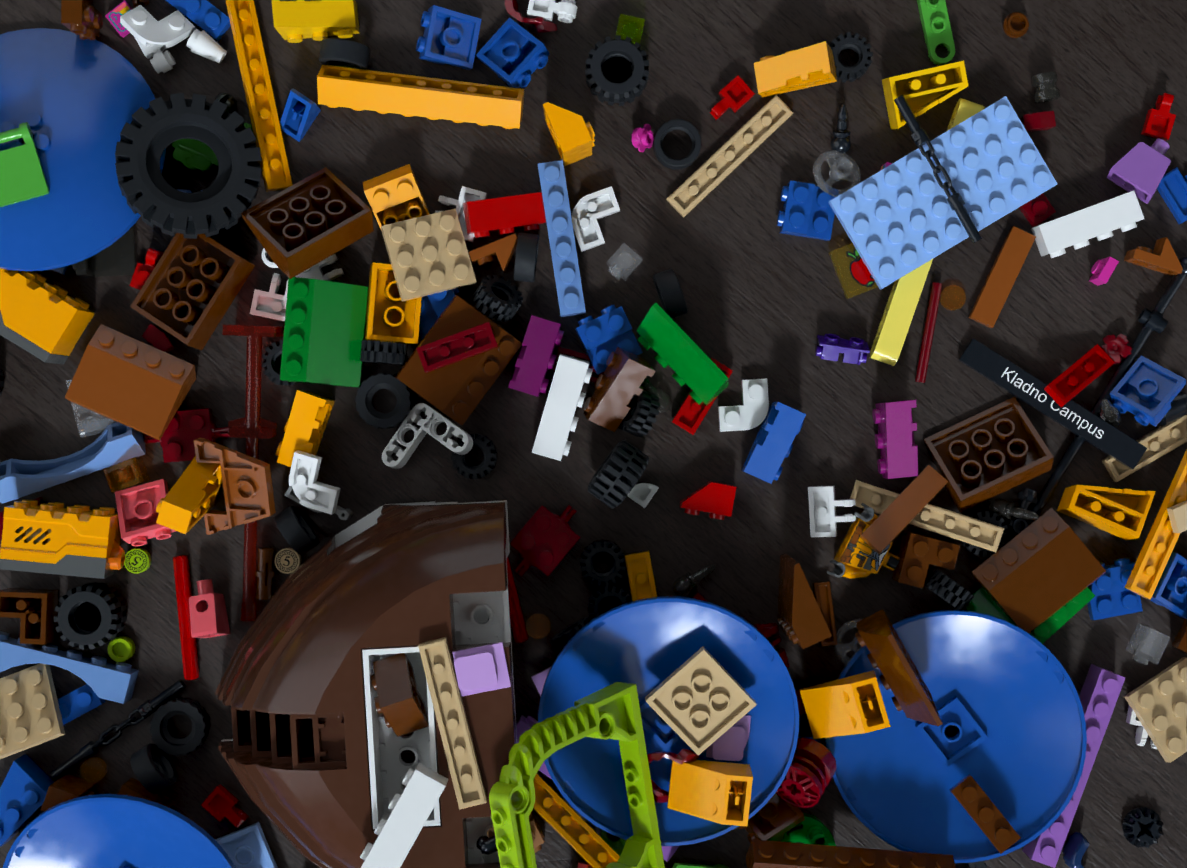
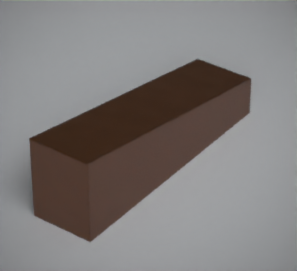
(823, 596)

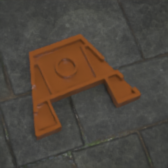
(245, 486)

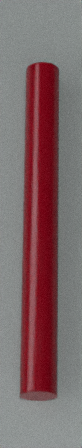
(928, 332)

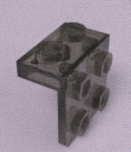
(113, 261)

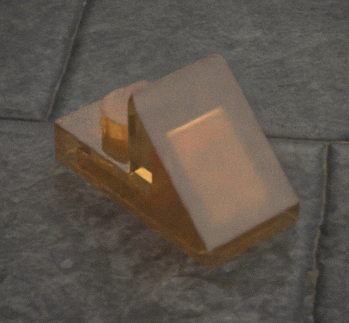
(126, 474)

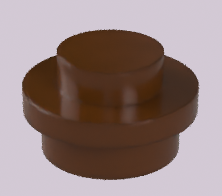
(1015, 25)

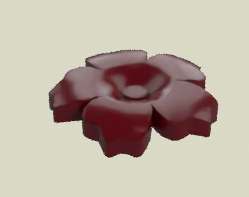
(1116, 347)

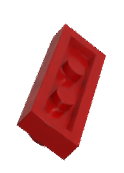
(1079, 375)
(690, 413)

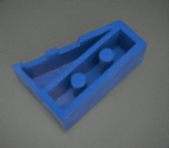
(773, 442)
(21, 796)

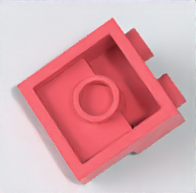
(138, 512)

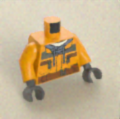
(855, 556)

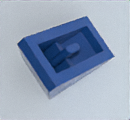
(298, 115)

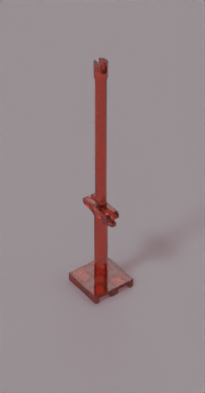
(252, 428)

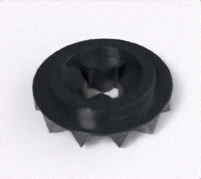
(1131, 827)

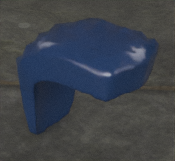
(1074, 850)

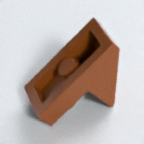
(502, 248)
(1161, 260)

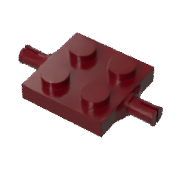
(183, 430)
(545, 540)

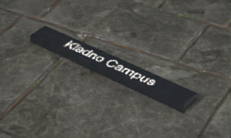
(1070, 416)

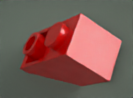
(711, 498)

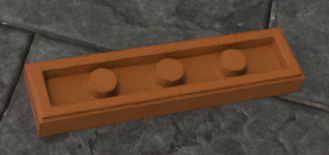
(1002, 277)
(903, 509)

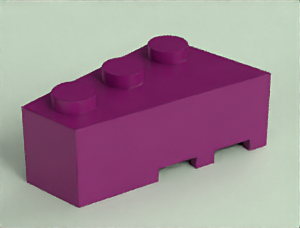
(536, 356)
(896, 439)

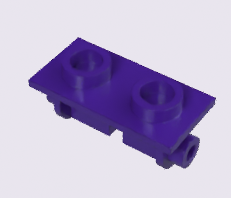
(853, 350)

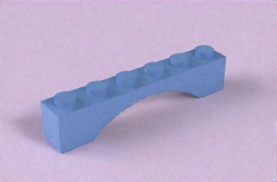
(561, 238)
(110, 448)
(106, 679)

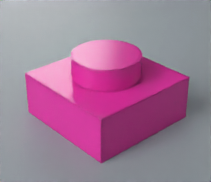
(1103, 270)

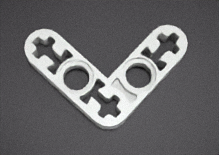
(428, 426)

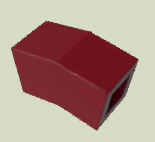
(1039, 121)
(159, 338)

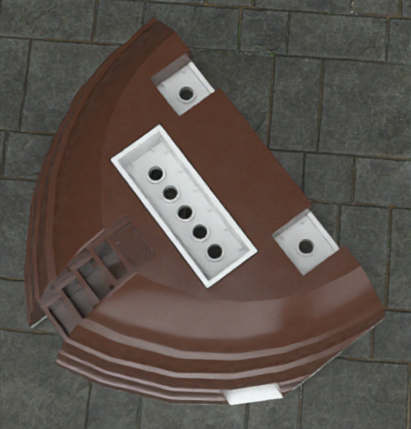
(305, 695)

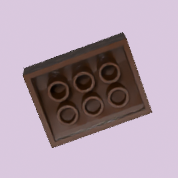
(309, 222)
(192, 288)
(463, 384)
(989, 454)
(1038, 571)
(797, 606)
(897, 668)

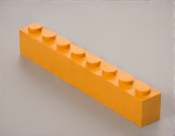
(420, 96)

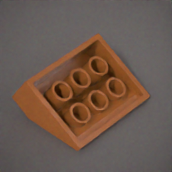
(131, 382)

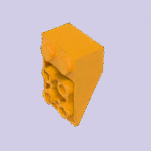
(395, 196)
(845, 706)
(712, 791)

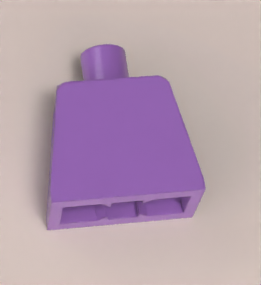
(1141, 169)

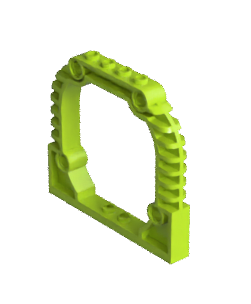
(601, 715)

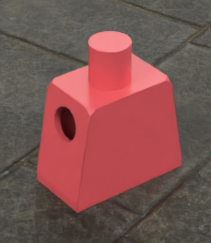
(208, 621)

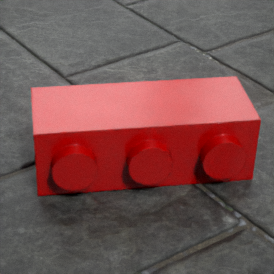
(504, 214)

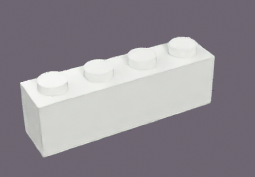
(1088, 223)
(560, 407)
(406, 820)

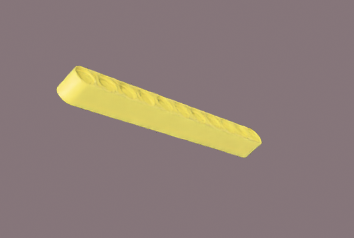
(908, 288)

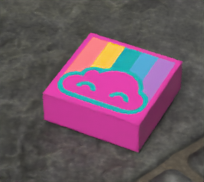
(114, 17)

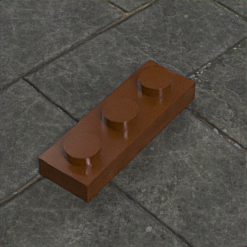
(985, 813)

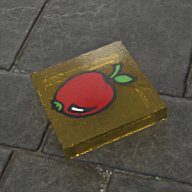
(852, 271)

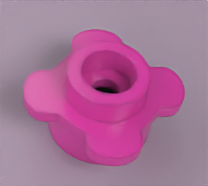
(642, 138)

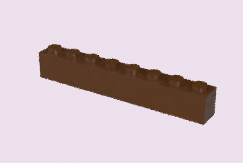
(800, 855)

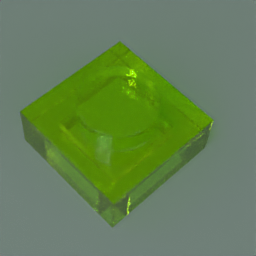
(630, 27)

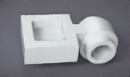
(565, 10)
(161, 60)

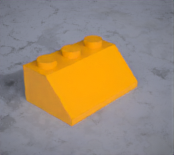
(570, 133)
(387, 316)

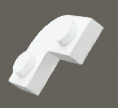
(165, 32)
(586, 214)
(752, 411)
(306, 487)

